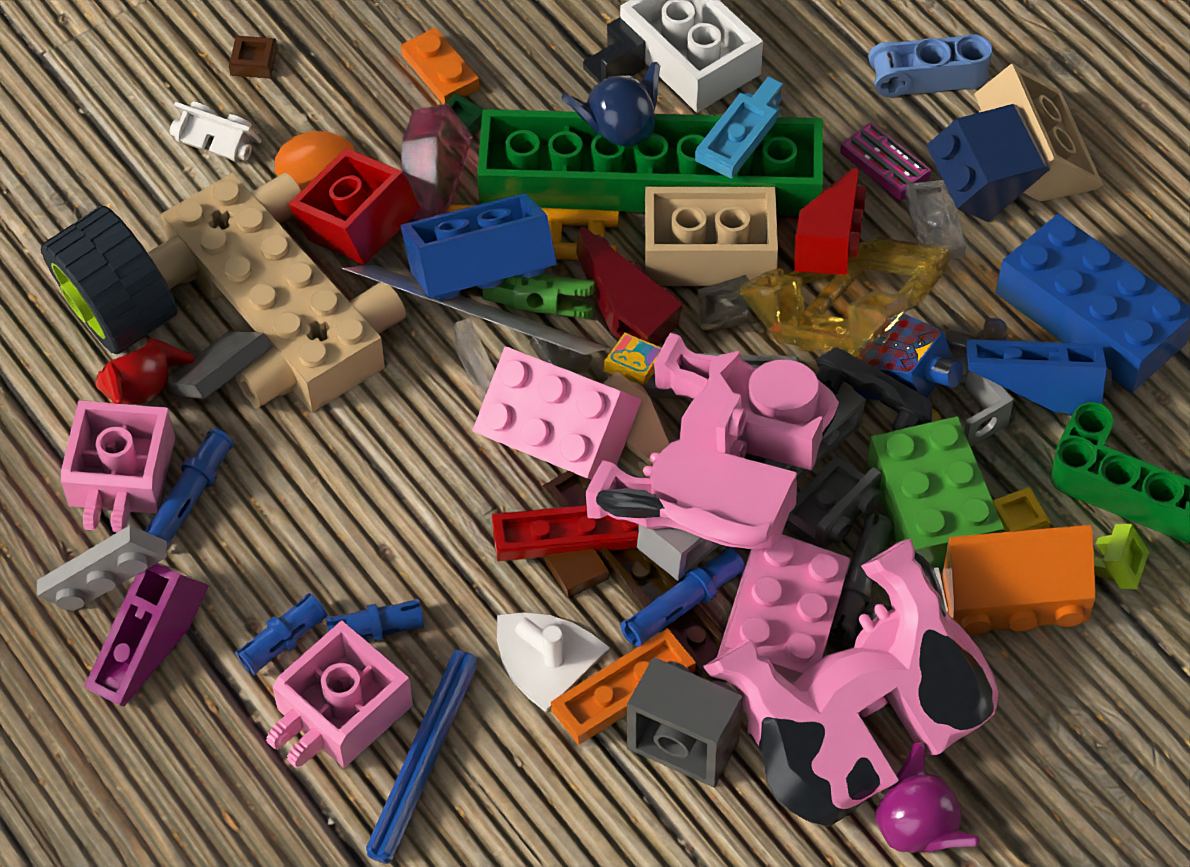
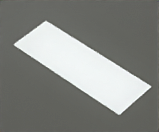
(482, 310)

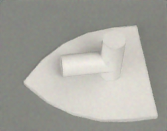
(545, 654)

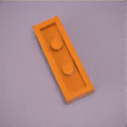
(605, 695)

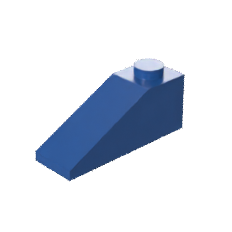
(1044, 372)

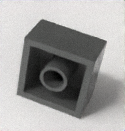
(684, 721)

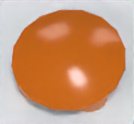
(309, 154)

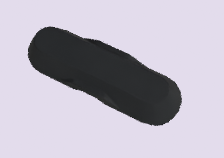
(841, 366)

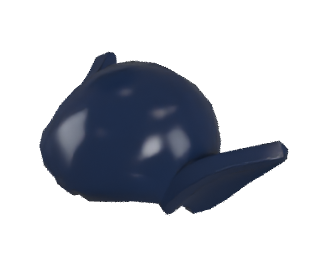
(621, 107)

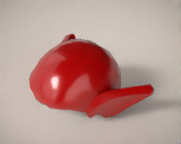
(140, 374)

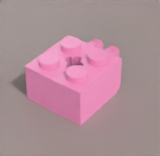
(117, 460)
(339, 697)

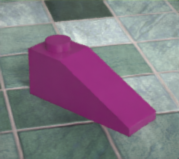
(145, 631)

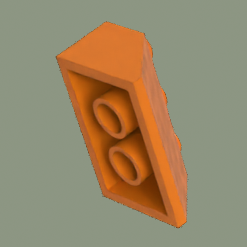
(1020, 579)

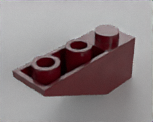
(625, 293)

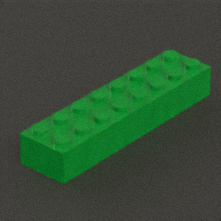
(571, 167)

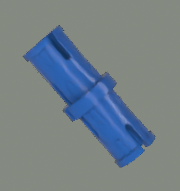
(383, 620)
(281, 634)

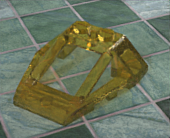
(779, 297)

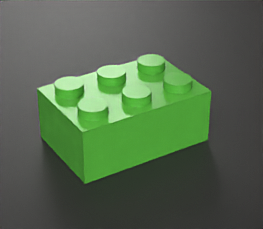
(932, 487)

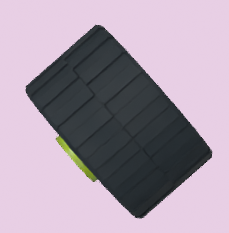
(109, 279)

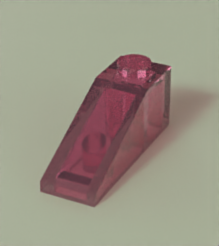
(434, 157)

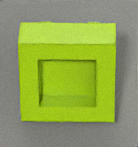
(1123, 556)

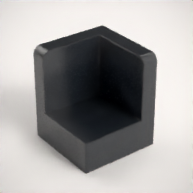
(622, 55)

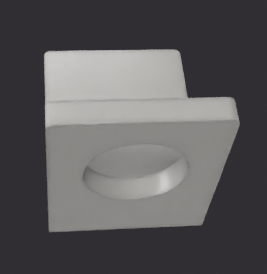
(996, 405)

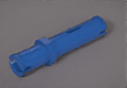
(196, 475)
(697, 587)

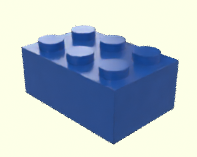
(479, 246)

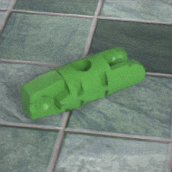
(544, 295)

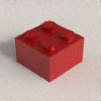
(355, 206)

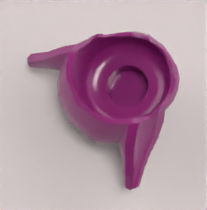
(921, 810)

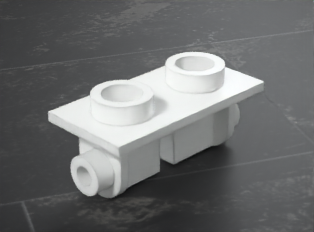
(229, 134)

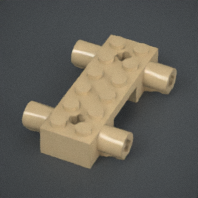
(241, 251)

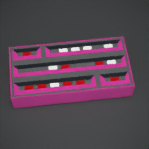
(884, 160)

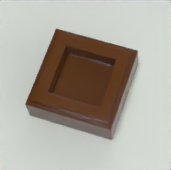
(253, 57)
(577, 570)

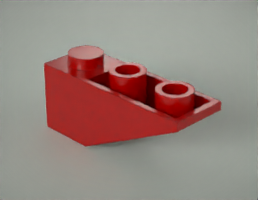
(831, 227)

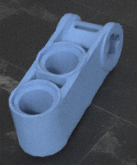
(931, 65)

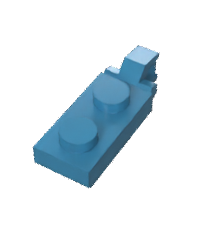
(741, 129)

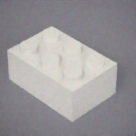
(698, 46)

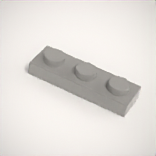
(101, 568)

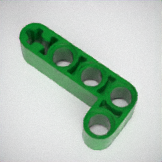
(1138, 479)

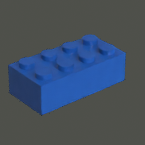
(1094, 297)

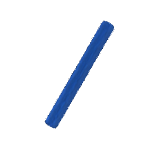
(421, 757)

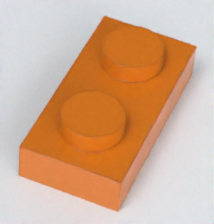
(439, 65)

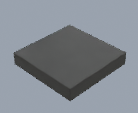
(217, 364)

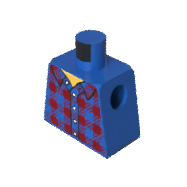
(914, 356)

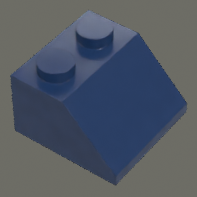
(988, 160)

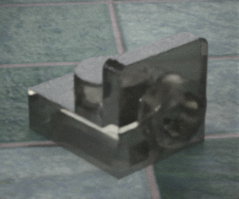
(724, 307)

